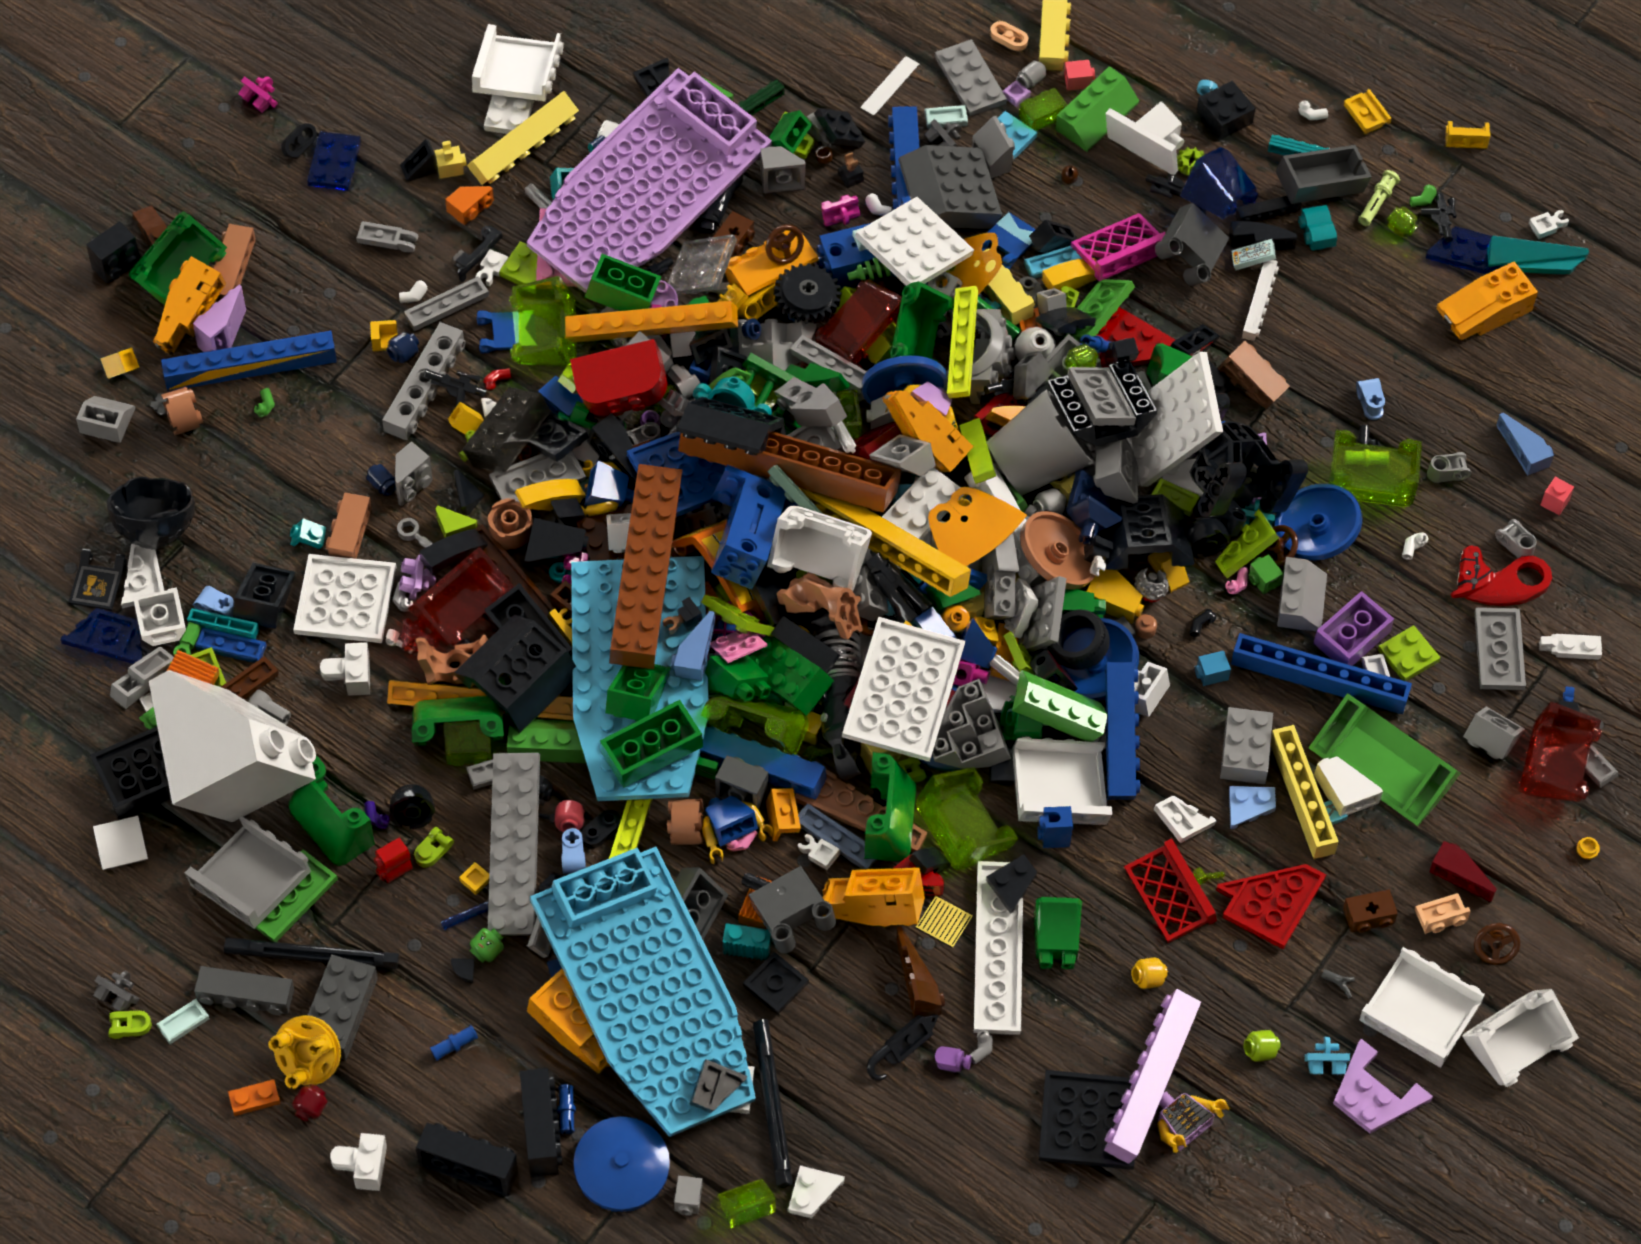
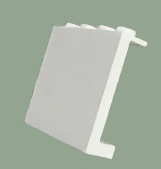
(516, 66)
(1058, 776)
(1422, 1007)

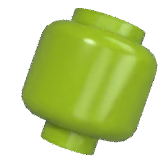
(1261, 1045)

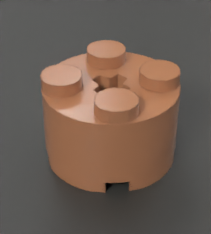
(181, 410)
(510, 523)
(685, 821)

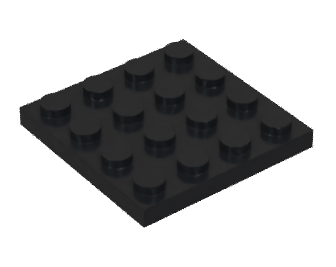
(1078, 1117)

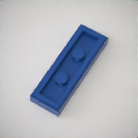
(231, 645)

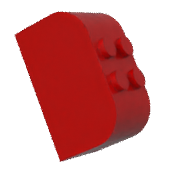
(620, 378)

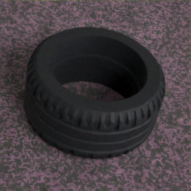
(1094, 652)

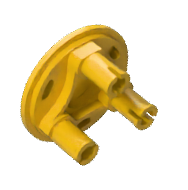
(306, 1051)

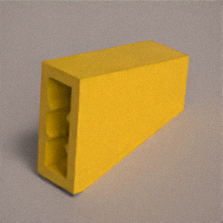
(1120, 595)

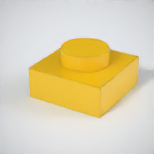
(475, 878)

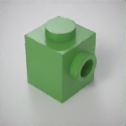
(1265, 574)

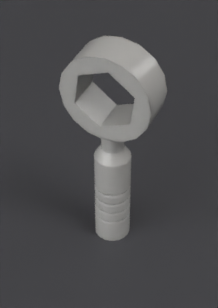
(412, 535)

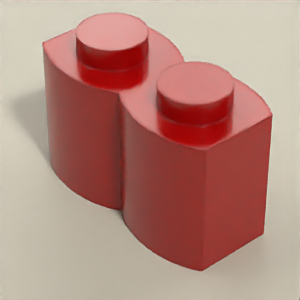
(392, 860)

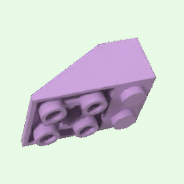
(221, 322)

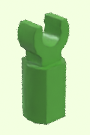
(189, 638)

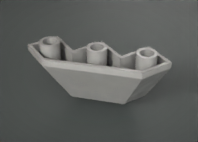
(775, 341)
(970, 731)

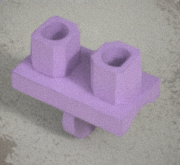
(418, 578)

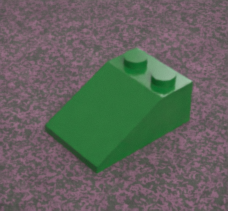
(636, 691)

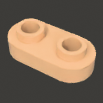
(1010, 36)

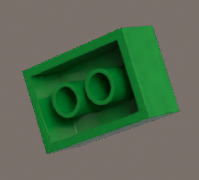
(622, 285)

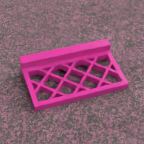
(1128, 255)

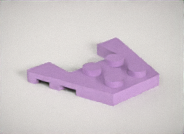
(1368, 1100)

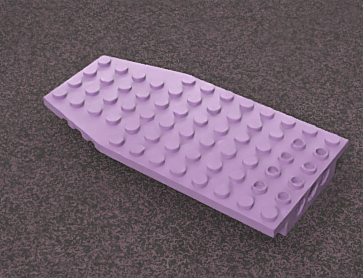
(648, 179)

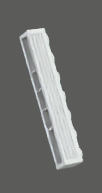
(1259, 300)

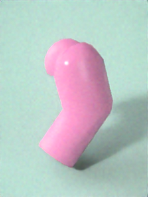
(1240, 583)
(742, 843)

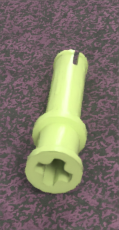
(1367, 215)

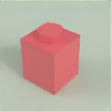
(1078, 74)
(1557, 496)

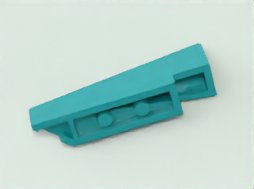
(1535, 255)

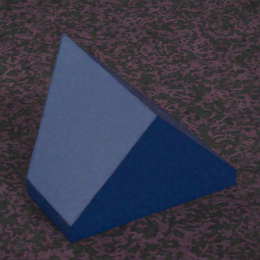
(977, 646)

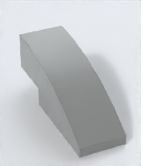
(136, 681)

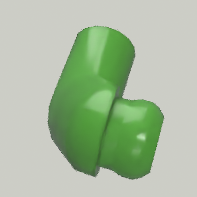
(1426, 197)
(267, 404)

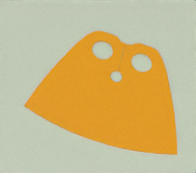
(978, 275)
(987, 525)

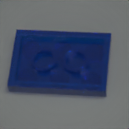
(334, 161)

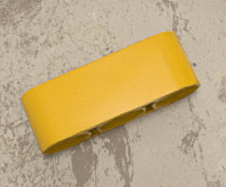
(755, 305)

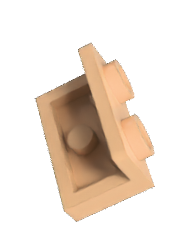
(1442, 913)

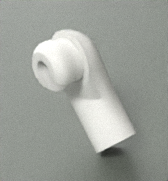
(1310, 113)
(415, 293)
(1413, 543)

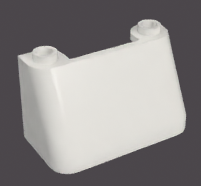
(819, 546)
(1520, 1035)

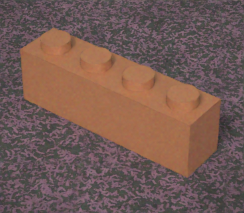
(233, 265)

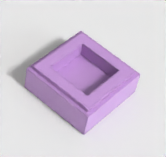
(1016, 93)

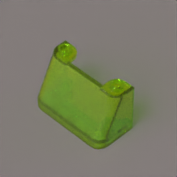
(542, 322)
(1374, 471)
(780, 721)
(960, 820)

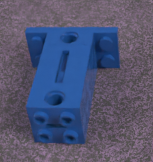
(841, 255)
(750, 524)

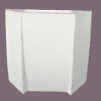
(160, 617)

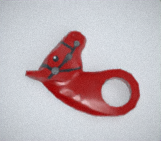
(1501, 588)

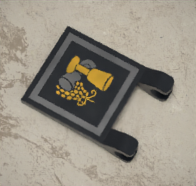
(96, 584)

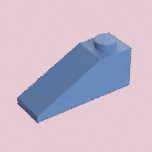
(1526, 445)
(694, 650)

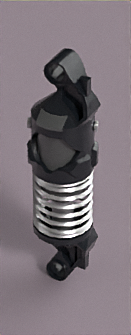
(845, 676)

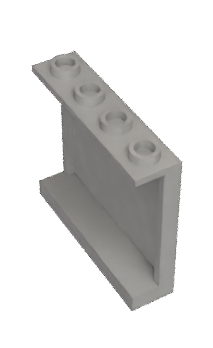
(250, 873)

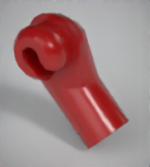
(496, 375)

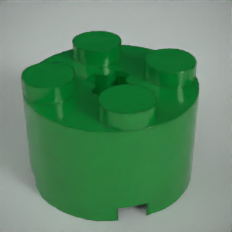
(1018, 725)

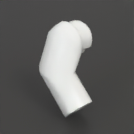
(875, 206)

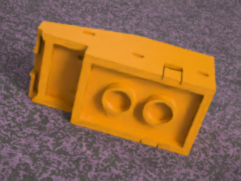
(188, 298)
(1489, 302)
(927, 424)
(877, 896)
(561, 1015)

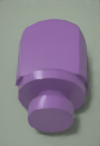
(952, 1059)

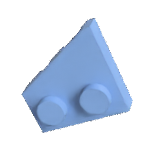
(1250, 803)

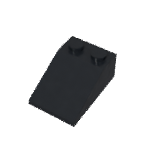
(263, 595)

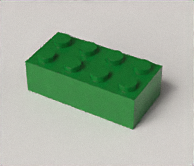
(791, 675)
(651, 743)

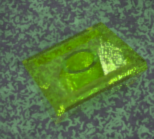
(747, 1203)

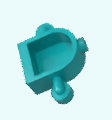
(731, 391)

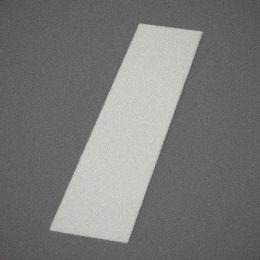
(889, 85)

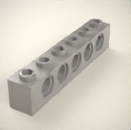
(414, 386)

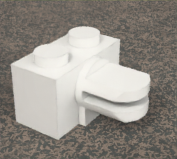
(352, 669)
(1151, 686)
(365, 1161)

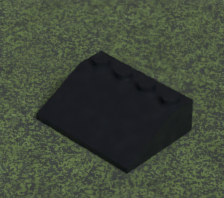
(133, 773)

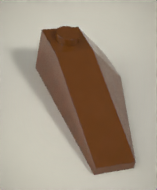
(920, 985)

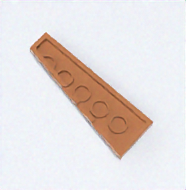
(851, 807)

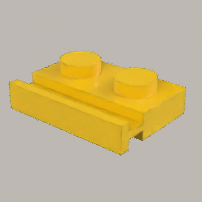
(1367, 111)

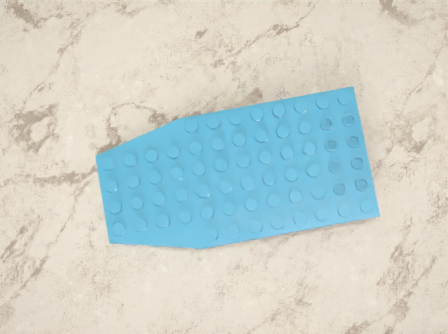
(593, 617)
(645, 983)

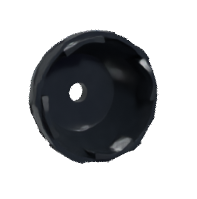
(151, 510)

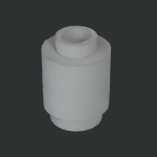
(1031, 74)

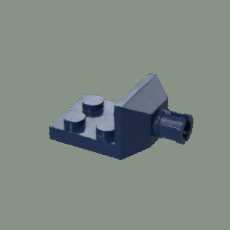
(1089, 507)

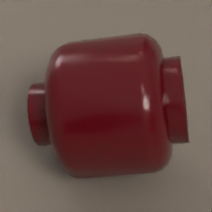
(309, 1102)

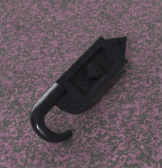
(903, 1043)

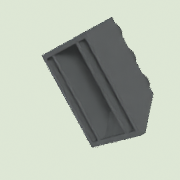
(952, 184)

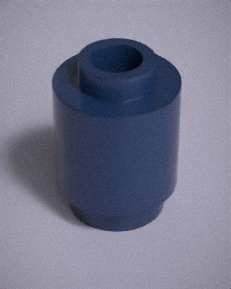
(381, 479)

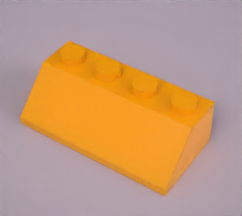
(755, 270)

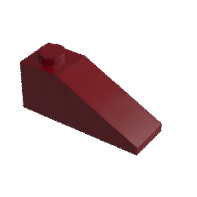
(1459, 869)

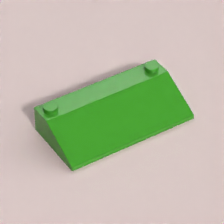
(1404, 769)

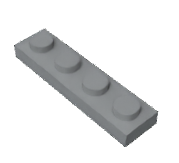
(446, 303)
(812, 352)

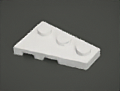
(142, 575)

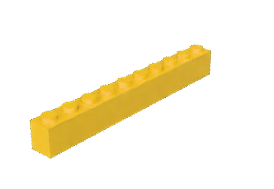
(899, 546)

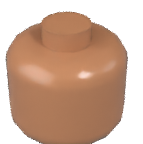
(1145, 626)

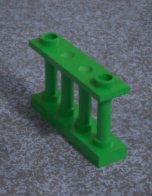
(772, 375)

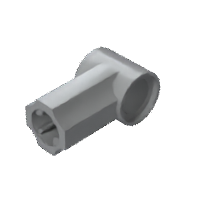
(683, 380)
(264, 702)

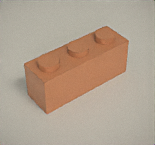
(349, 526)

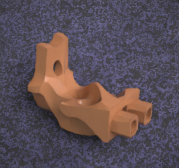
(813, 593)
(437, 664)

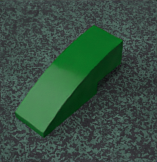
(817, 375)

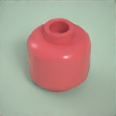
(569, 815)

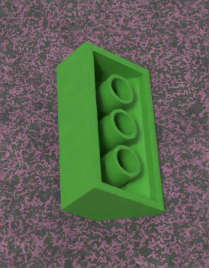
(1085, 117)
(1059, 707)
(550, 738)

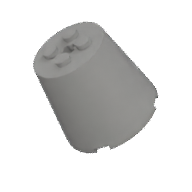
(1038, 446)

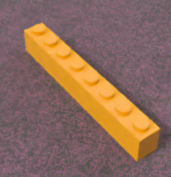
(651, 321)

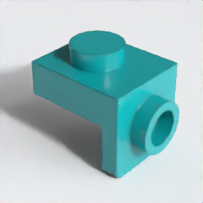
(308, 533)

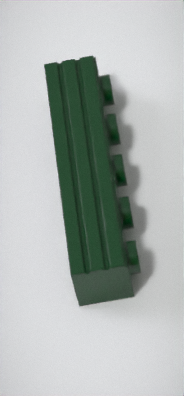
(763, 97)

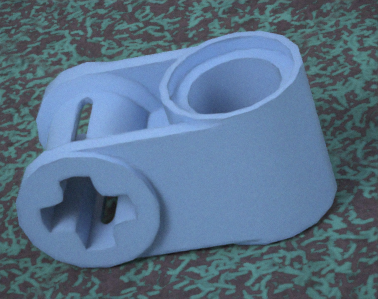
(1371, 398)
(214, 602)
(573, 854)

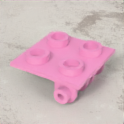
(737, 645)

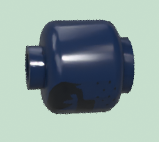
(402, 347)

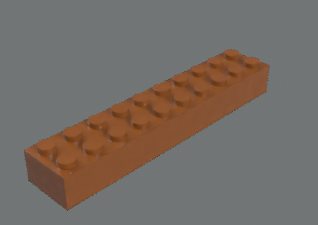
(810, 468)
(645, 566)

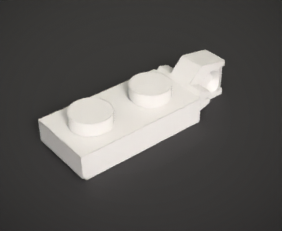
(1572, 646)

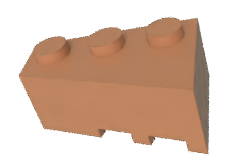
(1254, 375)

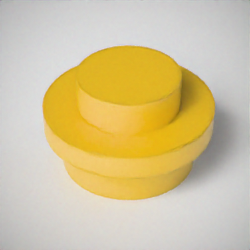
(1588, 848)

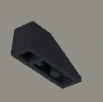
(1196, 341)

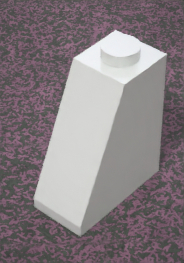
(1346, 786)

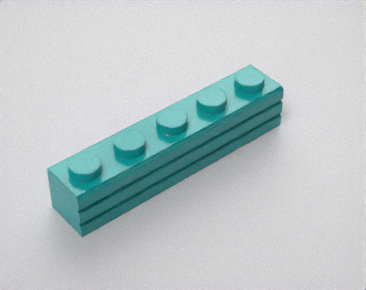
(1288, 146)
(223, 623)

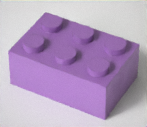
(1353, 630)

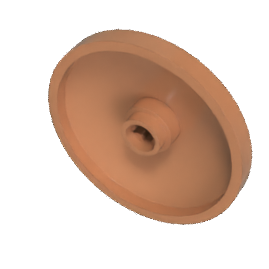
(1054, 549)

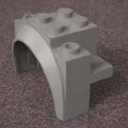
(991, 352)

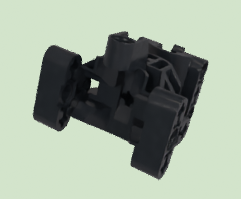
(1227, 474)

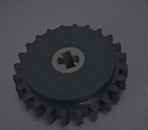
(807, 293)

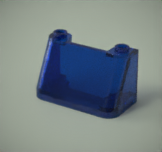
(1218, 183)

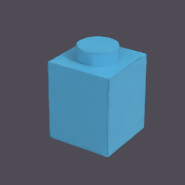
(1213, 668)

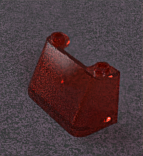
(860, 321)
(461, 596)
(1559, 754)

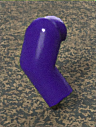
(377, 820)

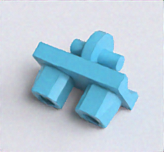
(1337, 1060)

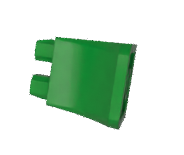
(1164, 361)
(1083, 600)
(737, 679)
(1057, 930)

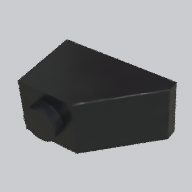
(1051, 236)

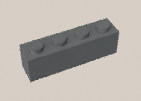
(244, 990)

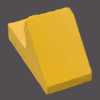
(1175, 575)

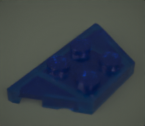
(1465, 251)
(107, 635)

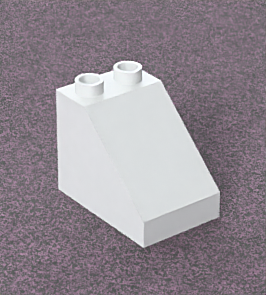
(223, 750)

